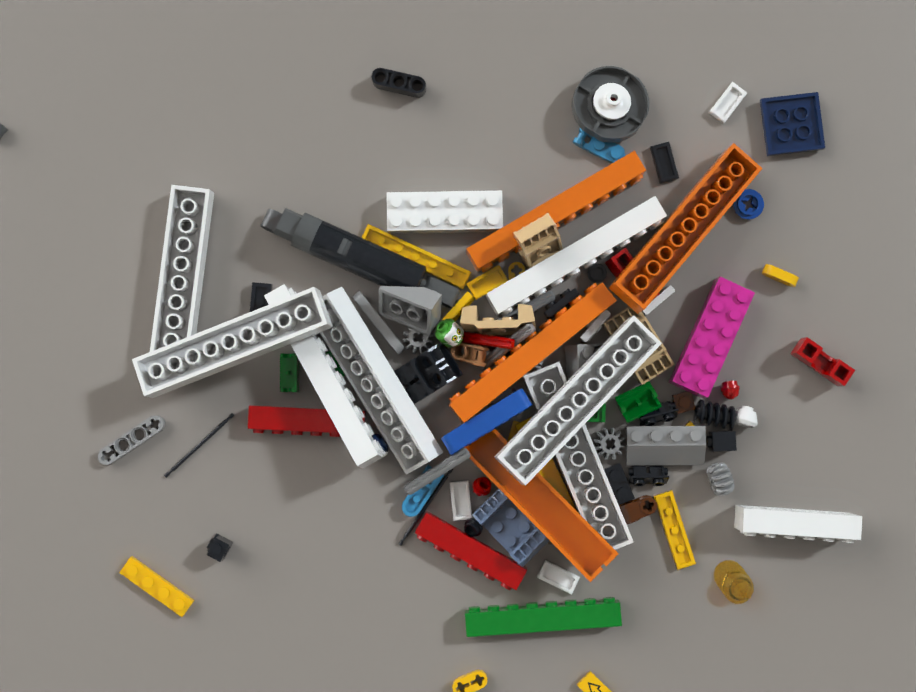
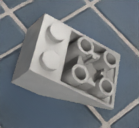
(577, 355)

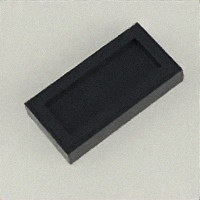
(664, 162)

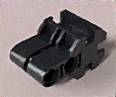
(419, 367)

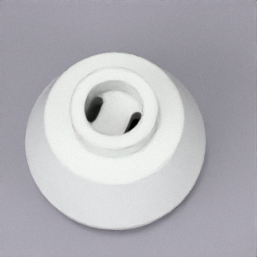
(746, 417)

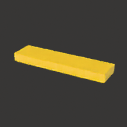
(674, 530)

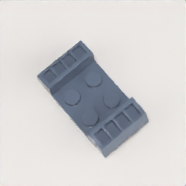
(510, 527)

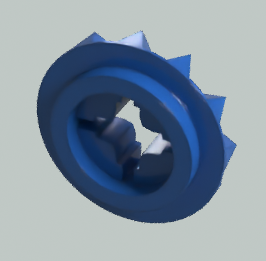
(756, 201)

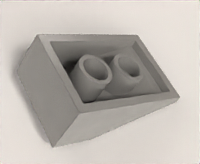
(411, 306)

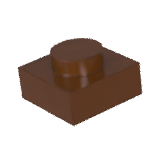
(683, 401)

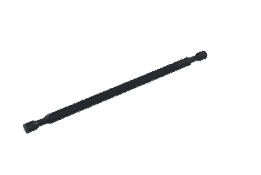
(199, 445)
(425, 507)

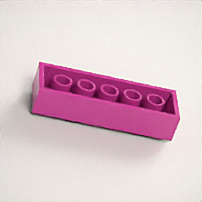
(711, 337)

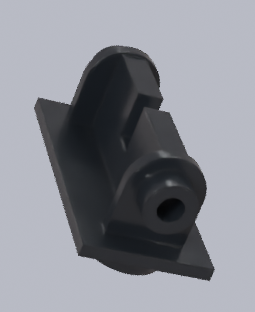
(665, 413)
(639, 477)

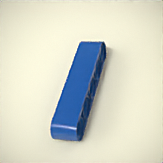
(486, 421)

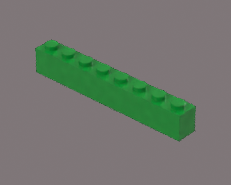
(543, 618)

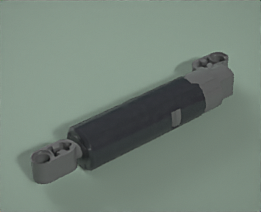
(353, 253)

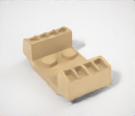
(538, 241)
(489, 326)
(657, 361)

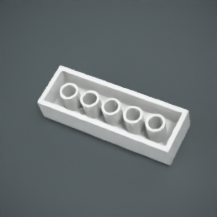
(444, 212)
(798, 522)

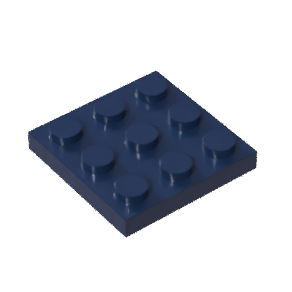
(792, 124)

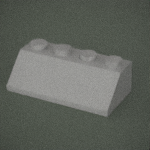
(665, 445)

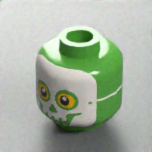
(449, 333)

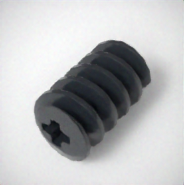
(715, 413)

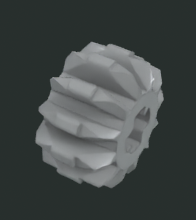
(417, 344)
(616, 443)
(720, 479)

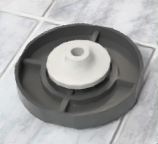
(610, 104)

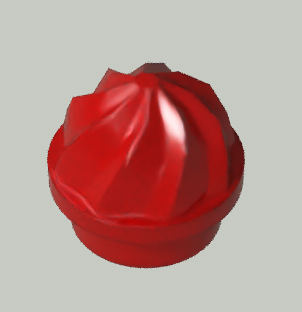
(730, 389)
(481, 486)

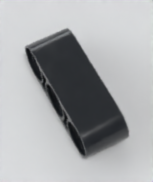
(392, 76)

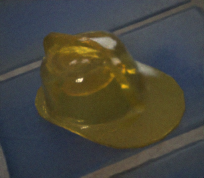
(733, 581)

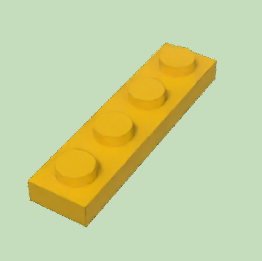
(156, 586)

